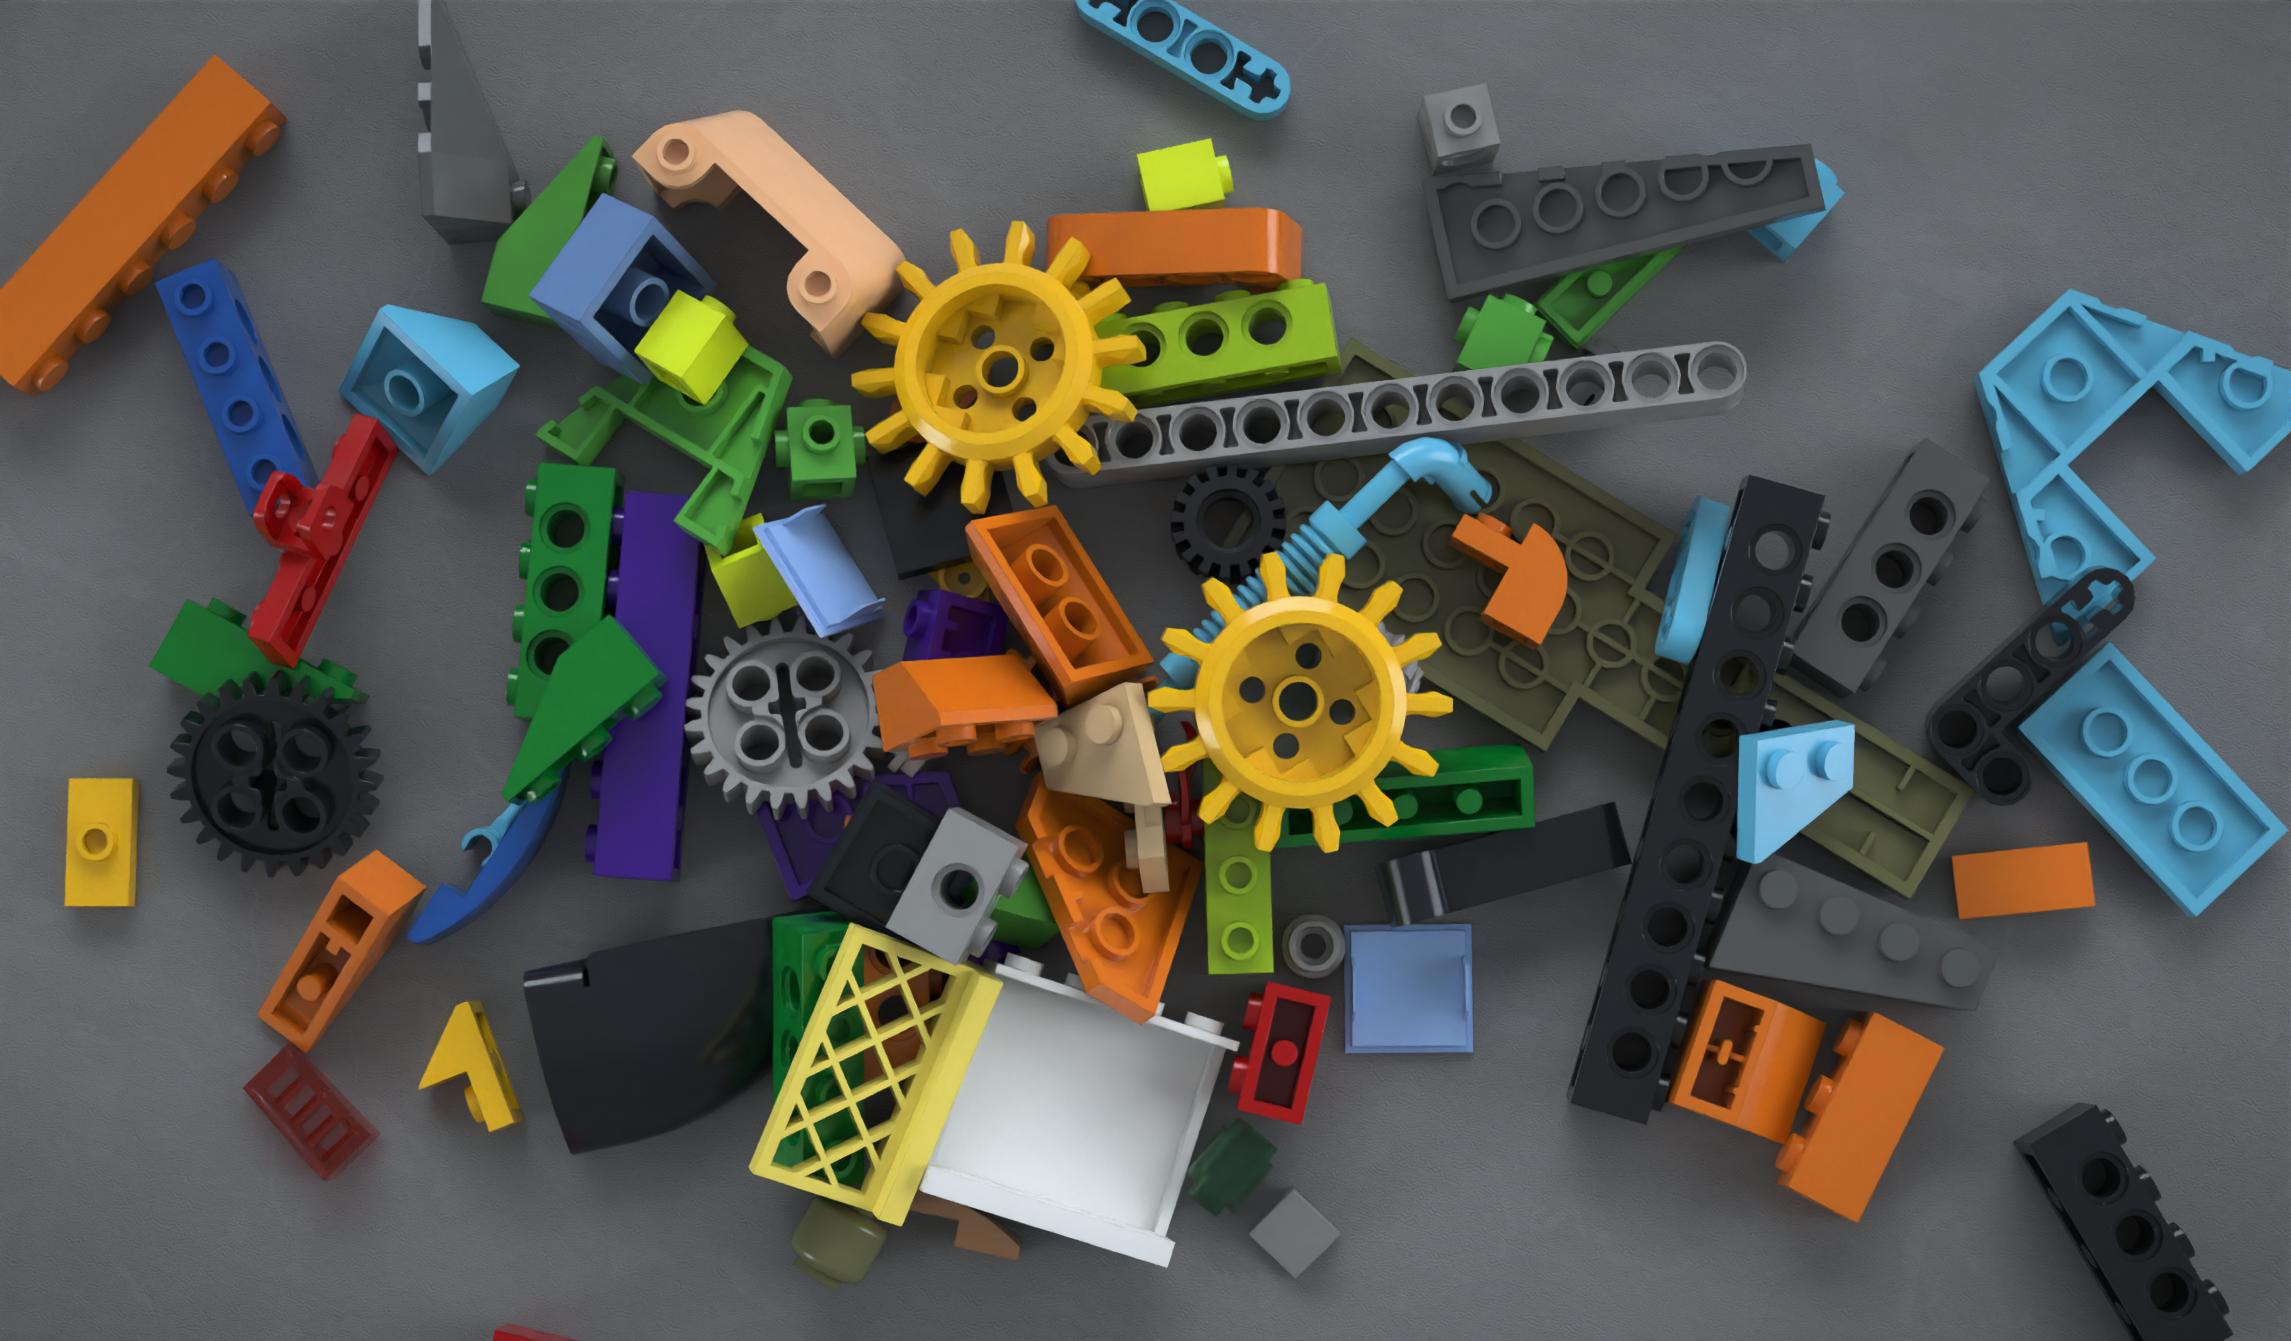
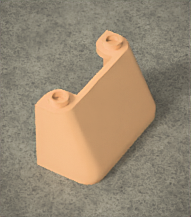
(848, 257)

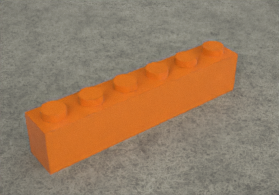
(130, 222)

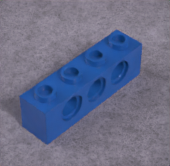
(235, 378)

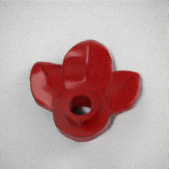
(1181, 815)

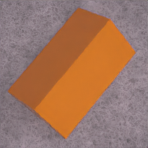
(1057, 602)

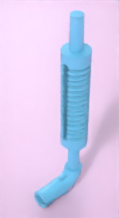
(1337, 532)

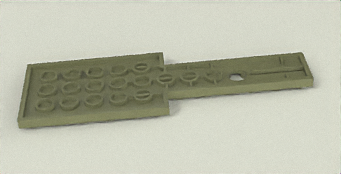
(1601, 637)

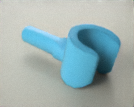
(495, 831)

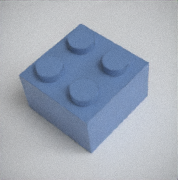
(617, 282)

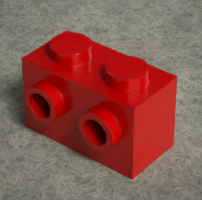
(1282, 1052)

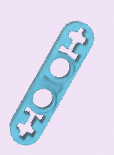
(1176, 50)

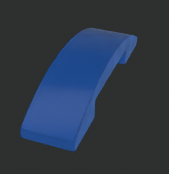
(455, 908)

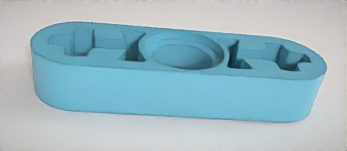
(1692, 580)

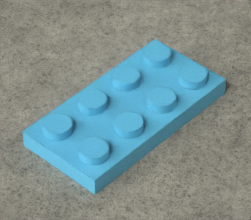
(2149, 780)

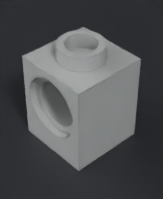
(1459, 128)

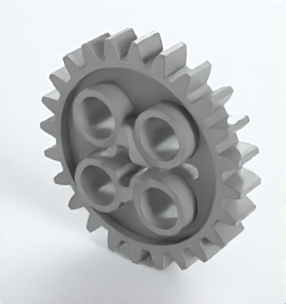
(731, 726)

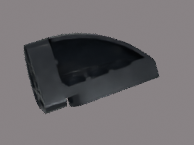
(655, 1030)

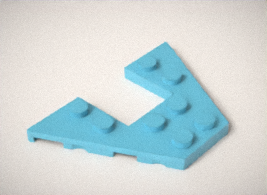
(2075, 378)

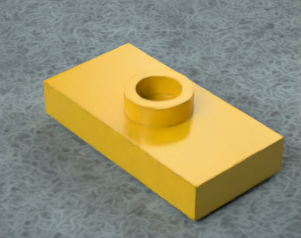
(101, 842)

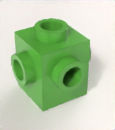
(819, 450)

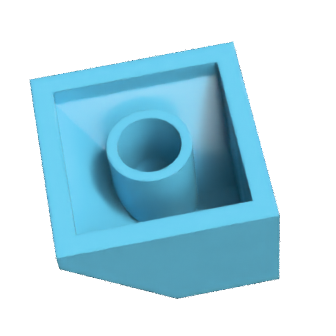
(427, 381)

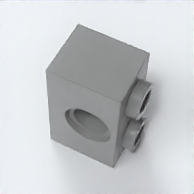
(926, 909)

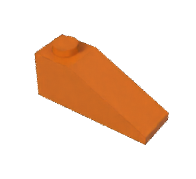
(340, 948)

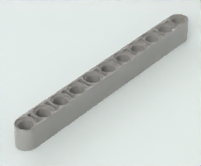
(1423, 399)

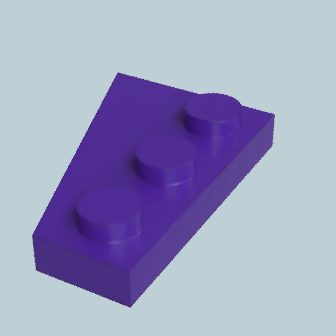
(805, 843)

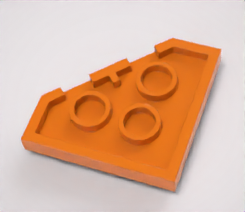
(1111, 928)

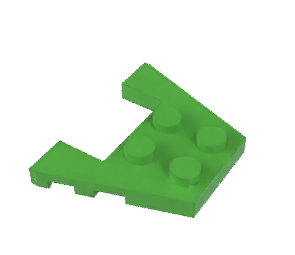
(724, 436)

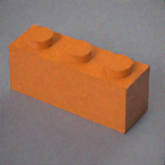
(1857, 1114)

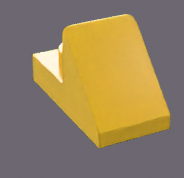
(472, 1049)

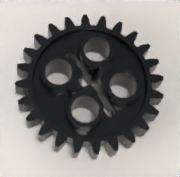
(217, 766)

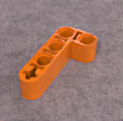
(1184, 247)

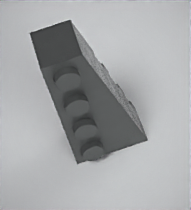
(1827, 935)

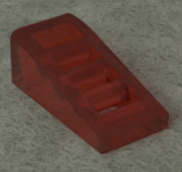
(324, 1163)

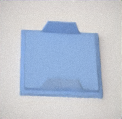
(820, 571)
(1408, 988)

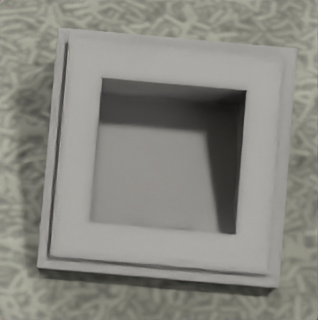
(1294, 1232)

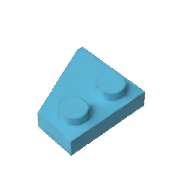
(1789, 782)

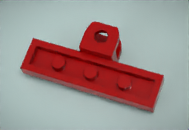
(316, 536)

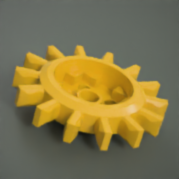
(941, 363)
(1329, 757)

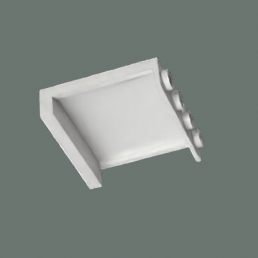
(1078, 1114)

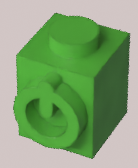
(1501, 335)

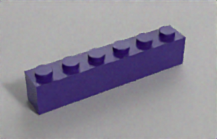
(648, 760)

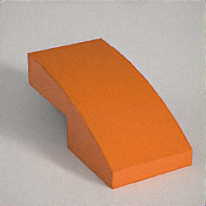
(2023, 880)

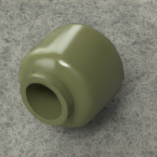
(837, 1242)

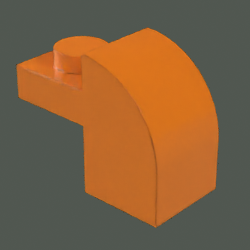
(1531, 578)

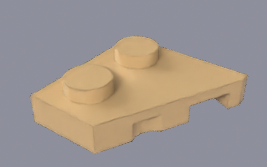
(1105, 749)
(1147, 843)

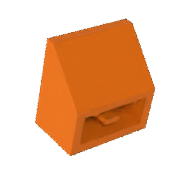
(958, 704)
(1745, 1060)

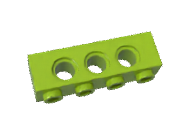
(1241, 363)
(1236, 887)

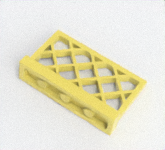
(926, 1094)

